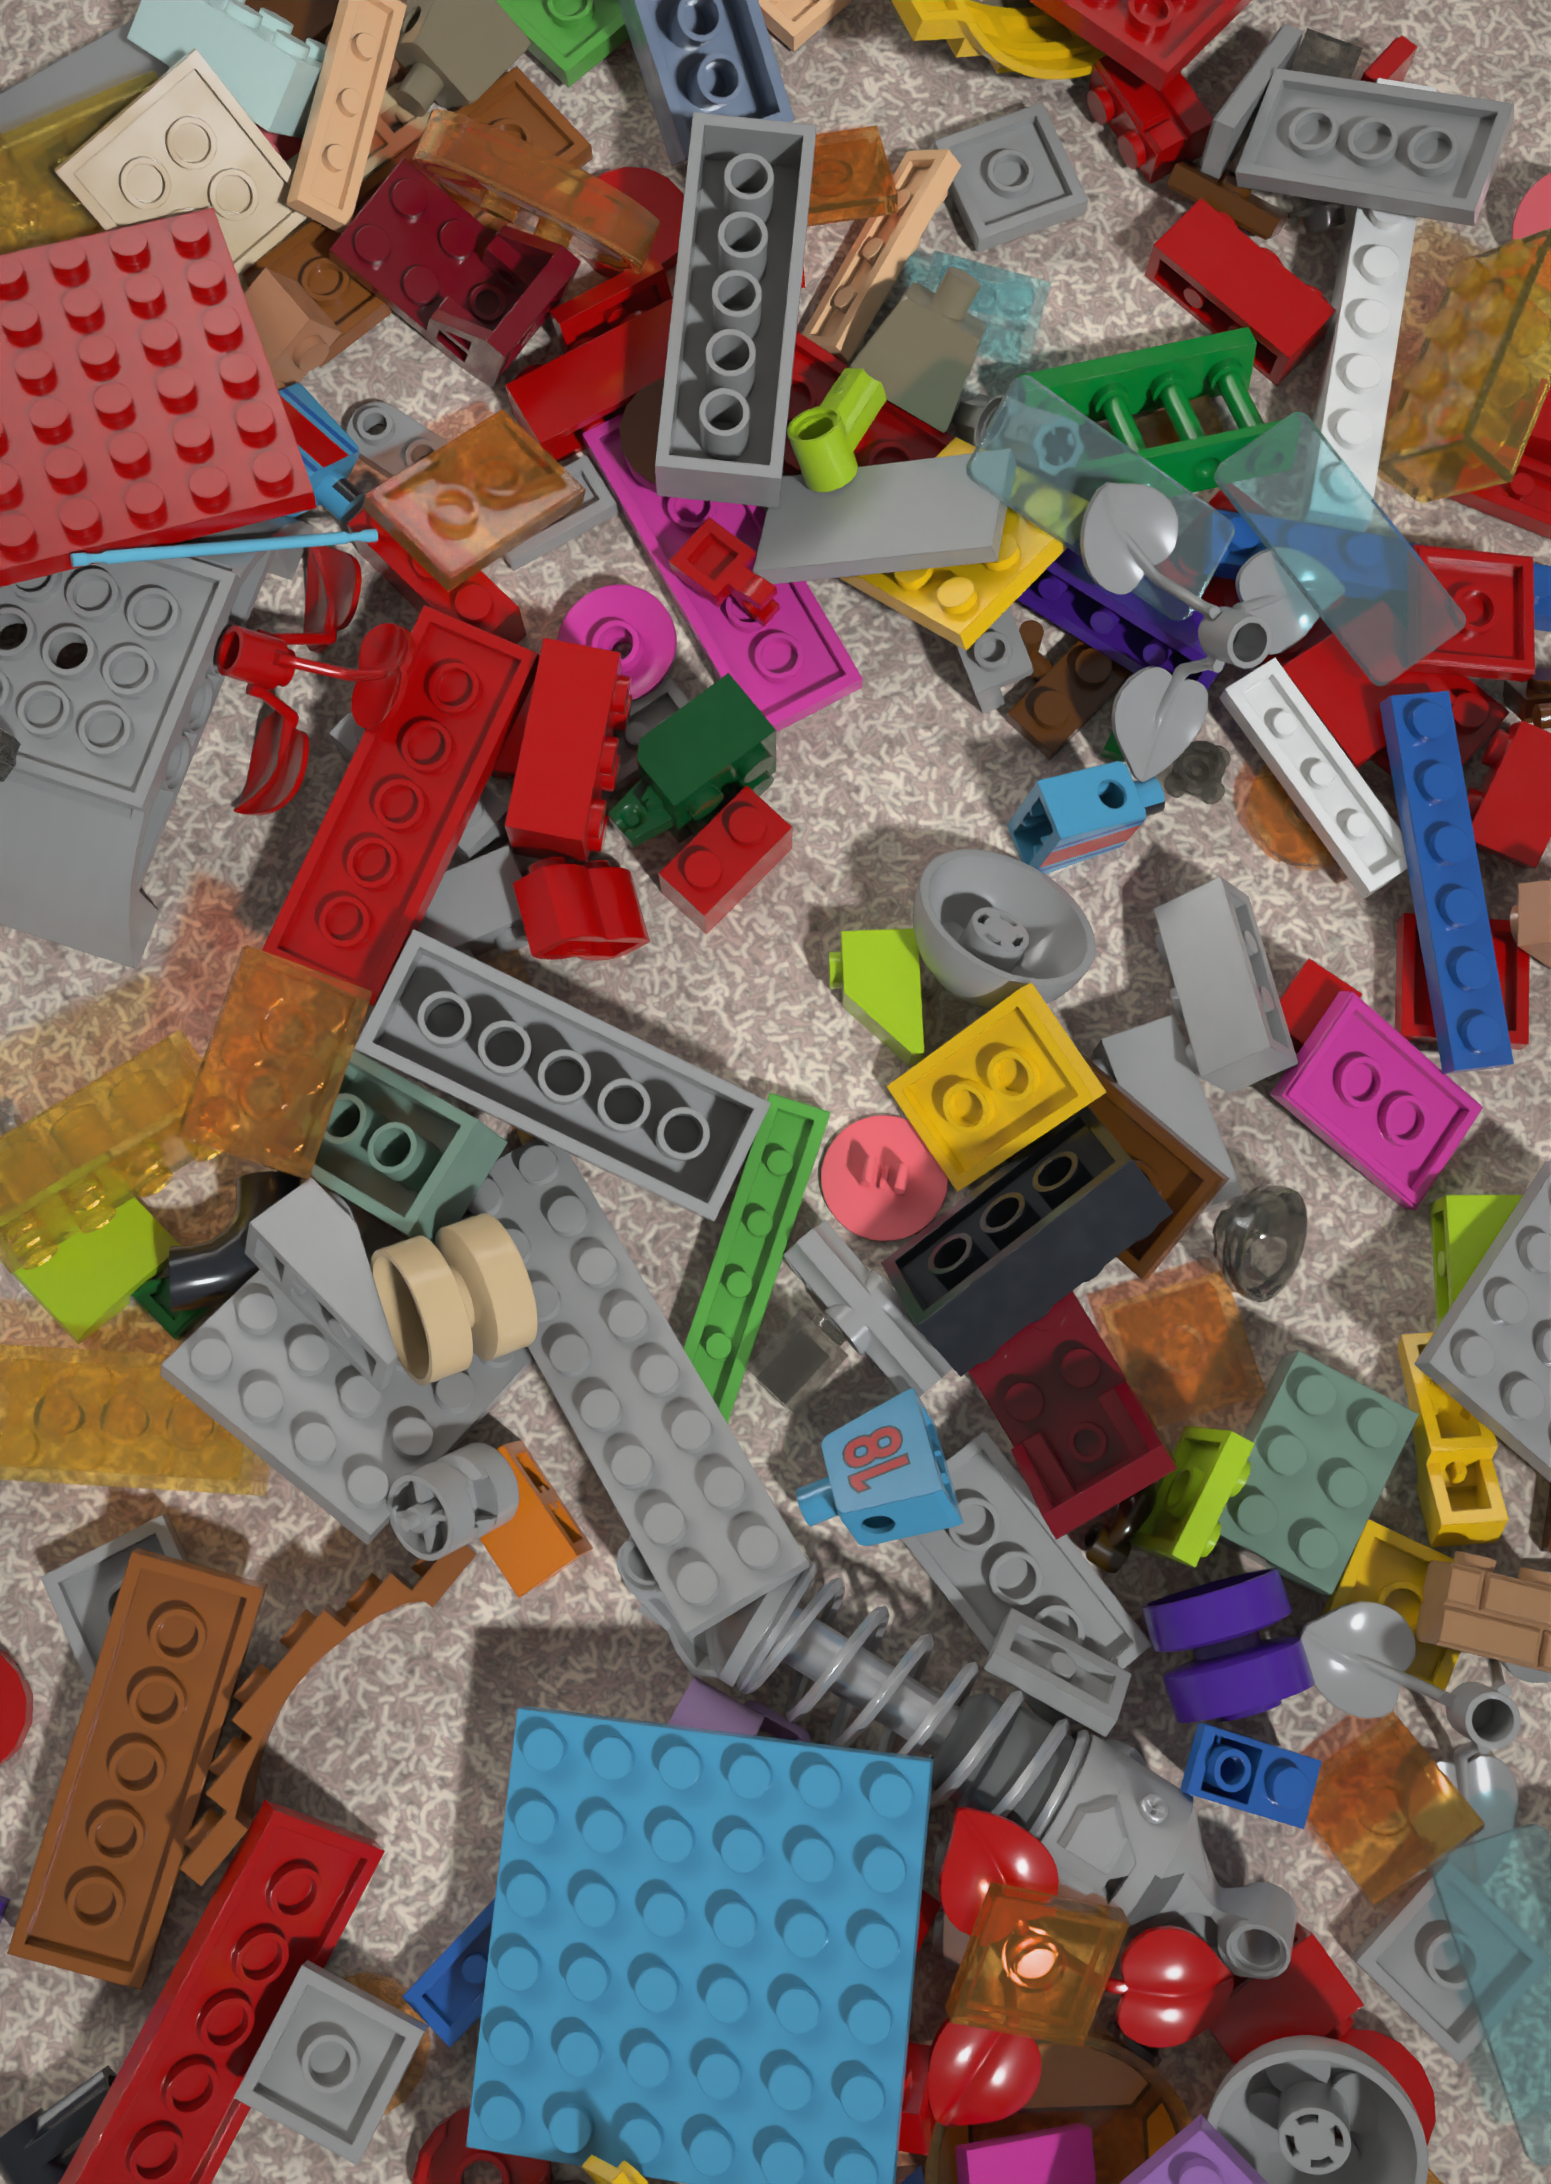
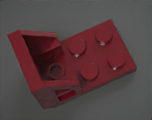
(451, 275)
(1071, 1418)

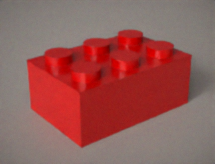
(568, 753)

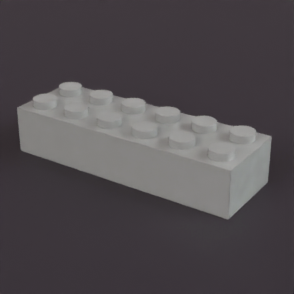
(735, 310)
(562, 1076)

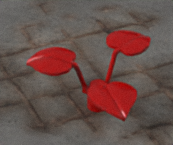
(266, 662)
(1167, 1991)

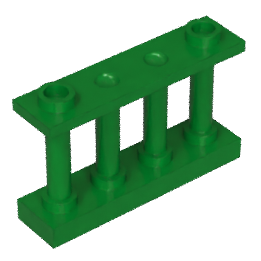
(1168, 379)

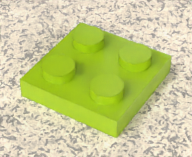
(1192, 1497)

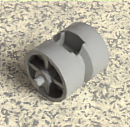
(453, 1501)

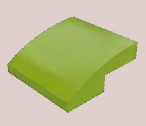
(99, 1270)

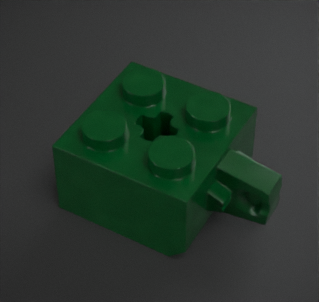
(697, 765)

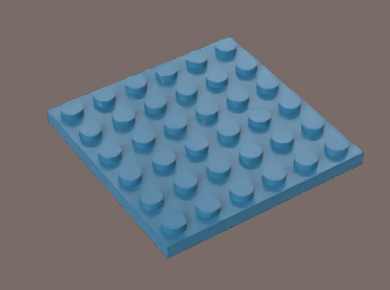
(701, 1953)

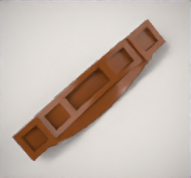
(268, 1690)

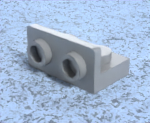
(996, 661)

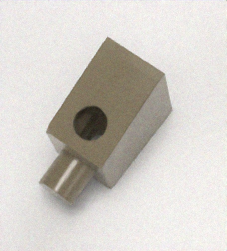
(454, 51)
(927, 348)

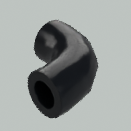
(218, 1268)

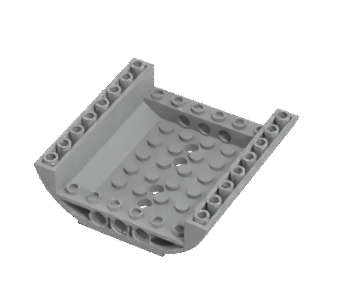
(115, 733)

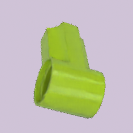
(830, 433)

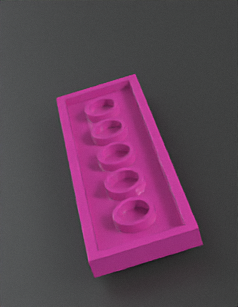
(784, 667)

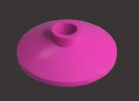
(628, 616)

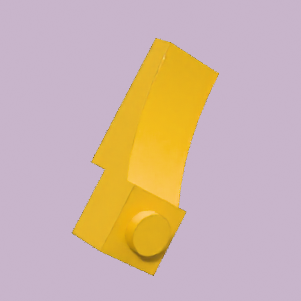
(1453, 1460)

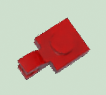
(721, 566)

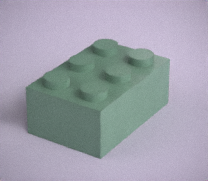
(403, 1150)
(1313, 1472)

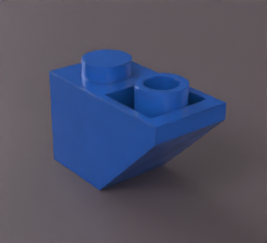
(1250, 1775)

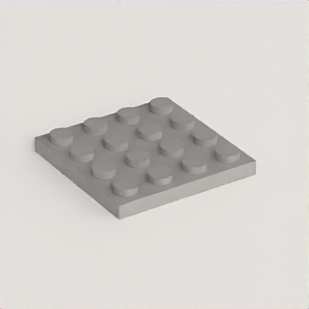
(1497, 1333)
(313, 1414)

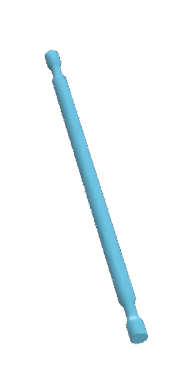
(222, 547)

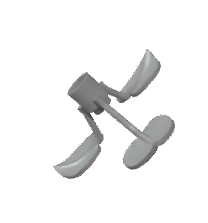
(1161, 713)
(1362, 1658)

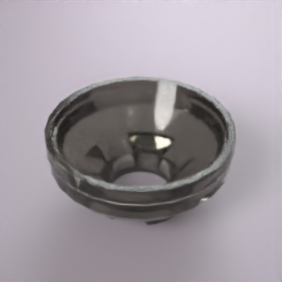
(1261, 1241)

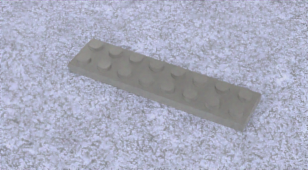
(637, 1397)

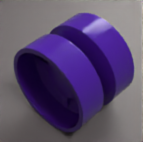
(1233, 1667)

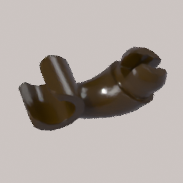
(1110, 1545)

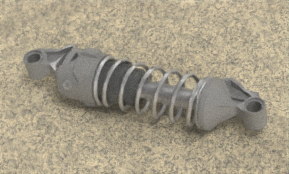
(1092, 1802)

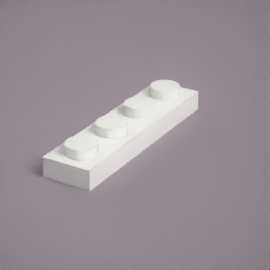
(1317, 776)

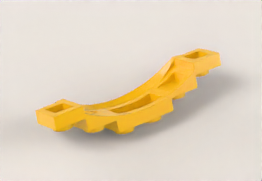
(1009, 37)

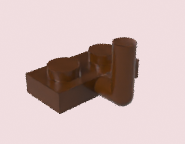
(1064, 693)

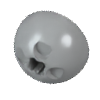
(997, 926)
(1354, 2122)

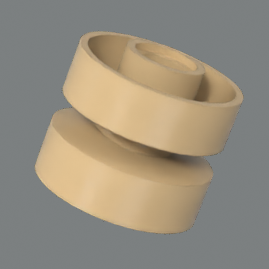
(455, 1298)

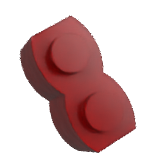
(580, 910)

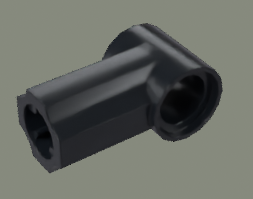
(47, 2140)

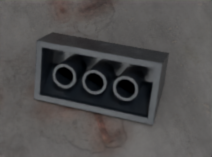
(1024, 1240)

